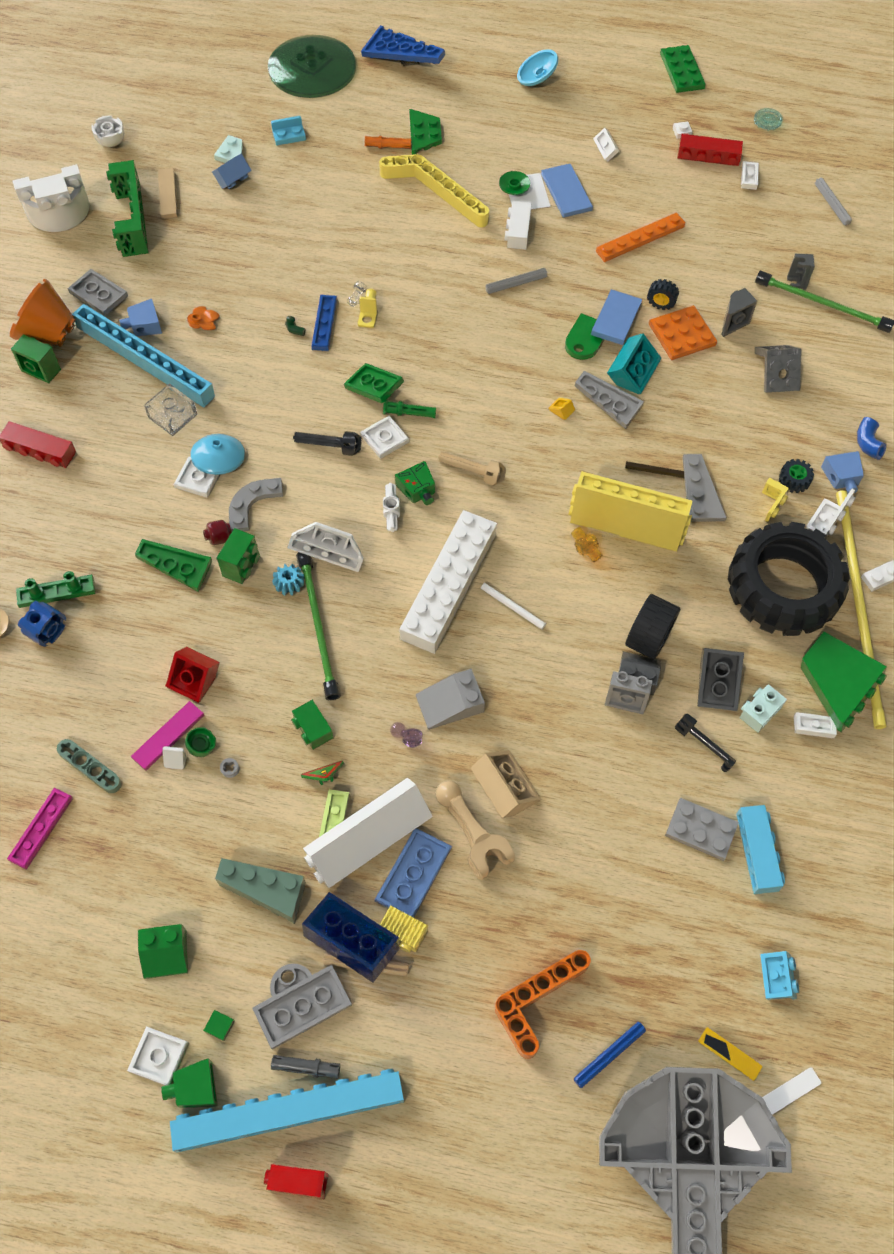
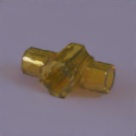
(586, 544)

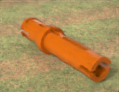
(388, 142)

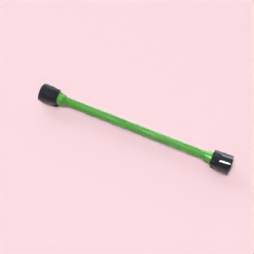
(884, 323)
(330, 685)

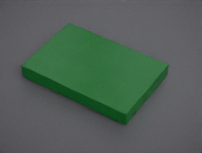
(374, 383)

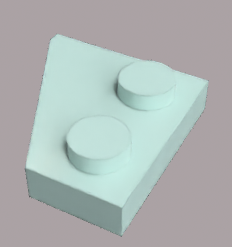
(229, 149)

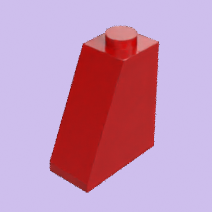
(296, 1181)

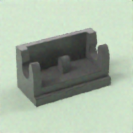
(801, 270)

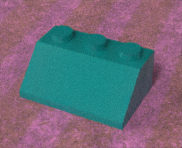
(634, 364)

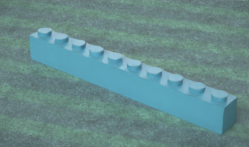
(144, 355)
(285, 1111)

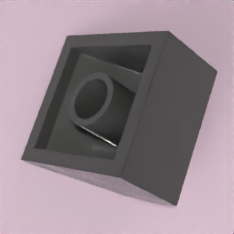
(738, 311)
(641, 666)

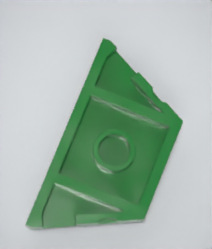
(424, 131)

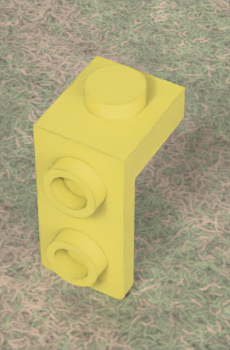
(778, 492)

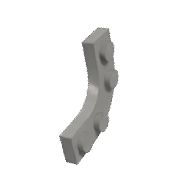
(248, 496)

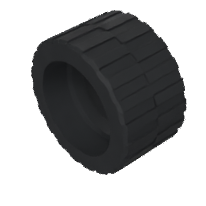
(652, 626)

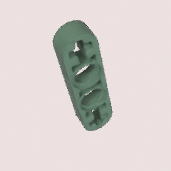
(88, 766)

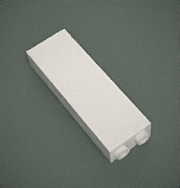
(367, 833)

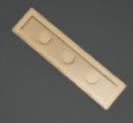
(167, 193)

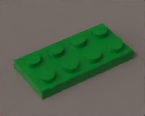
(682, 68)

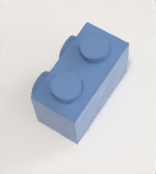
(231, 171)

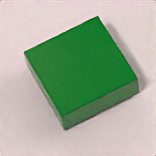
(219, 1025)

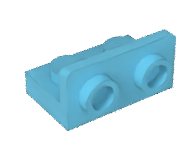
(288, 130)
(779, 975)

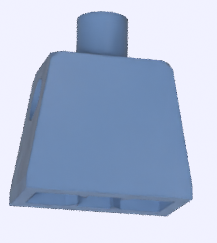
(142, 319)
(844, 470)

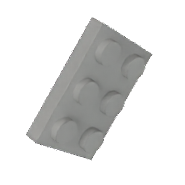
(97, 292)
(701, 829)

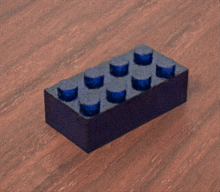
(351, 937)

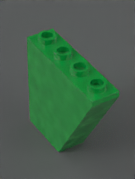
(841, 678)

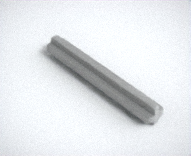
(833, 201)
(516, 280)

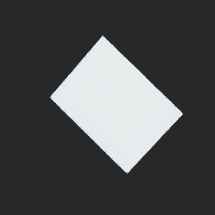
(535, 193)

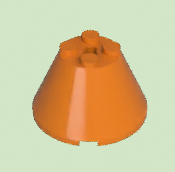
(44, 316)

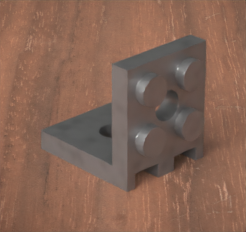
(780, 358)

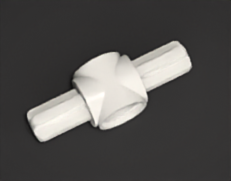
(391, 514)

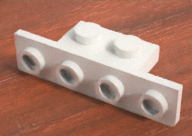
(829, 514)

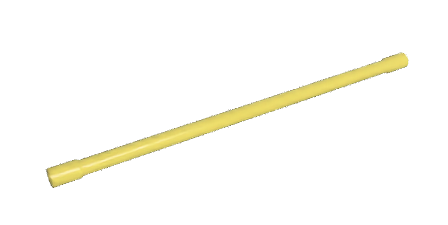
(877, 710)

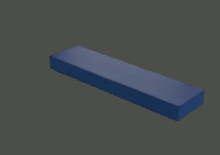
(324, 322)

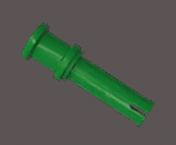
(400, 408)

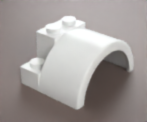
(55, 207)

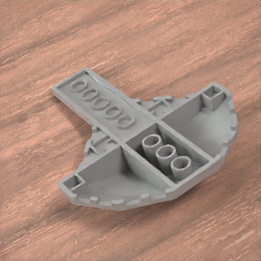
(694, 1148)

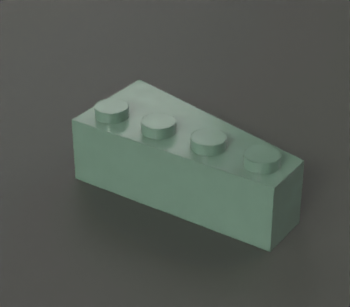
(263, 886)

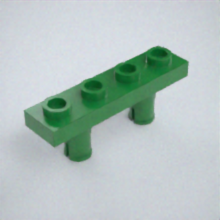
(55, 591)

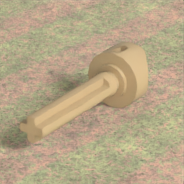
(490, 471)

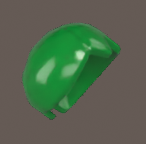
(200, 742)

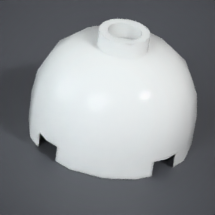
(108, 131)

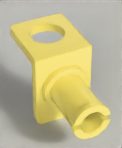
(368, 308)

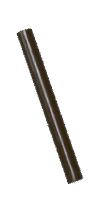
(654, 469)

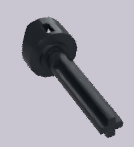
(346, 443)

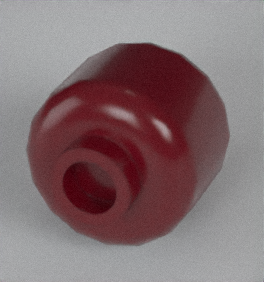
(217, 532)

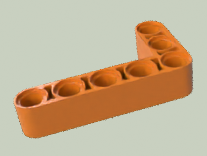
(536, 994)

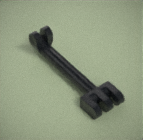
(686, 725)

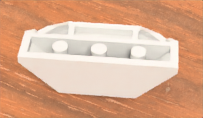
(328, 545)

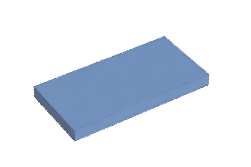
(566, 190)
(616, 317)
(413, 873)

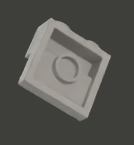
(628, 692)

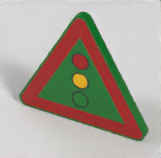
(323, 773)

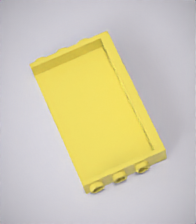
(630, 511)

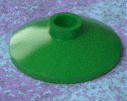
(514, 182)

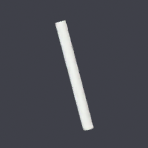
(513, 606)

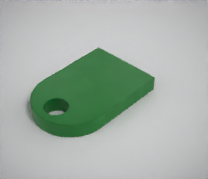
(581, 338)

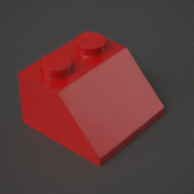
(191, 673)

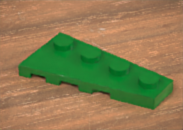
(177, 563)

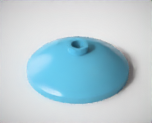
(538, 67)
(217, 454)

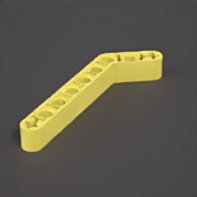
(438, 182)

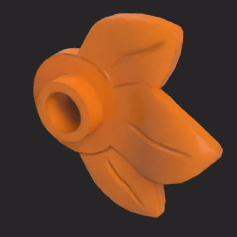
(203, 318)

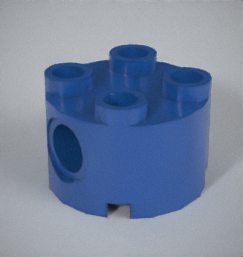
(42, 623)

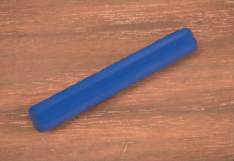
(609, 1054)

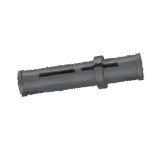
(310, 1067)

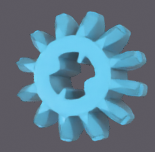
(283, 584)

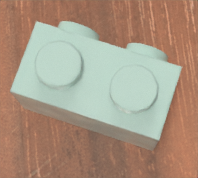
(762, 708)

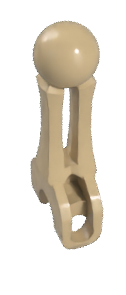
(481, 842)

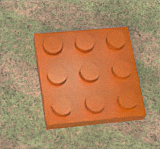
(682, 332)

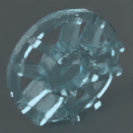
(764, 119)

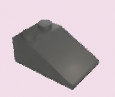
(720, 679)

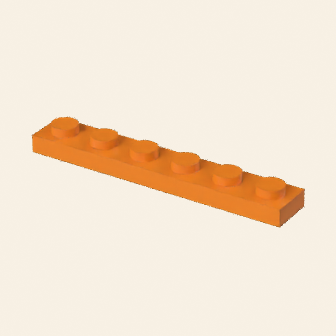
(640, 237)

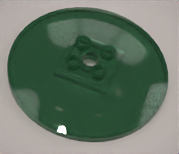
(311, 66)

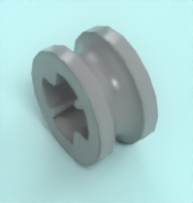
(229, 761)

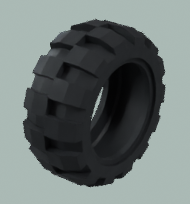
(800, 546)

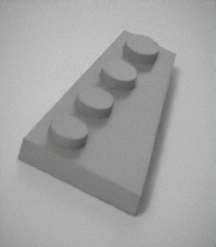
(610, 399)
(700, 489)

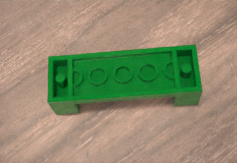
(130, 232)

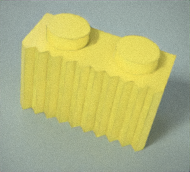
(408, 929)

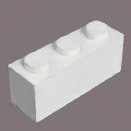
(518, 225)

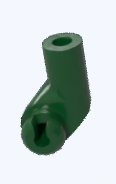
(292, 327)

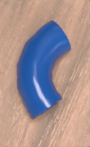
(867, 440)

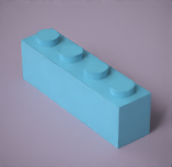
(760, 849)

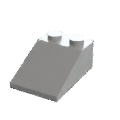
(451, 700)

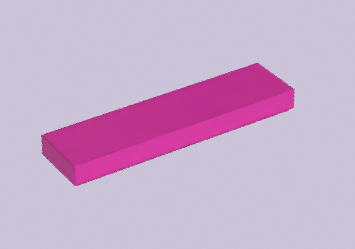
(167, 735)
(40, 828)

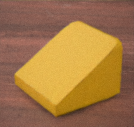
(562, 408)

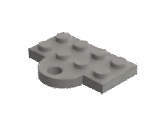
(300, 1003)

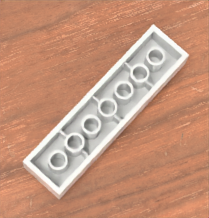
(448, 582)

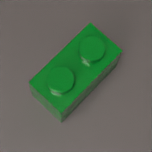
(312, 724)

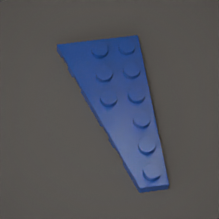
(398, 46)

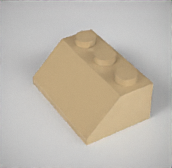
(505, 783)

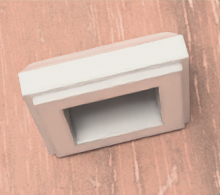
(174, 757)

